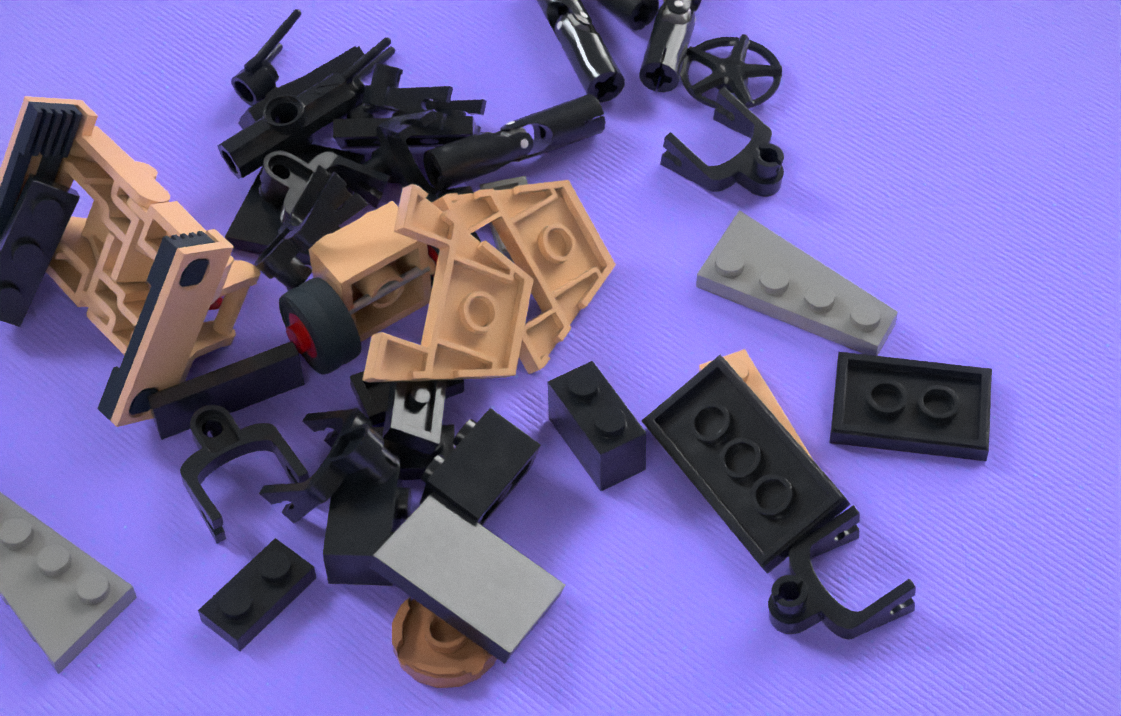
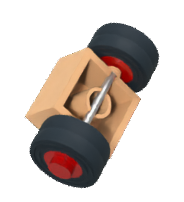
(358, 287)

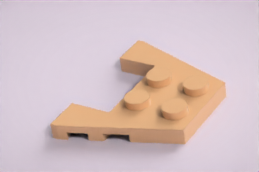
(552, 243)
(472, 311)

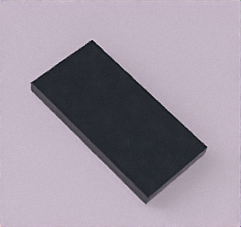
(745, 463)

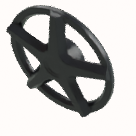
(731, 71)

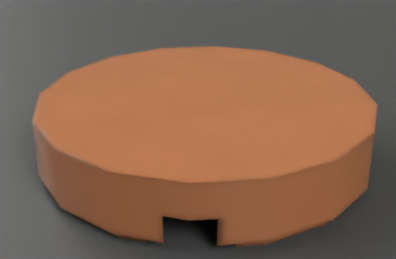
(435, 650)

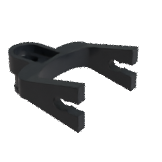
(387, 95)
(396, 159)
(754, 168)
(287, 176)
(307, 224)
(225, 445)
(353, 448)
(814, 603)

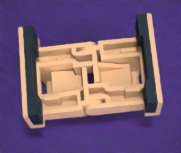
(120, 246)

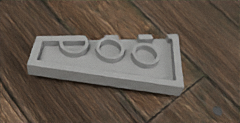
(788, 284)
(55, 586)

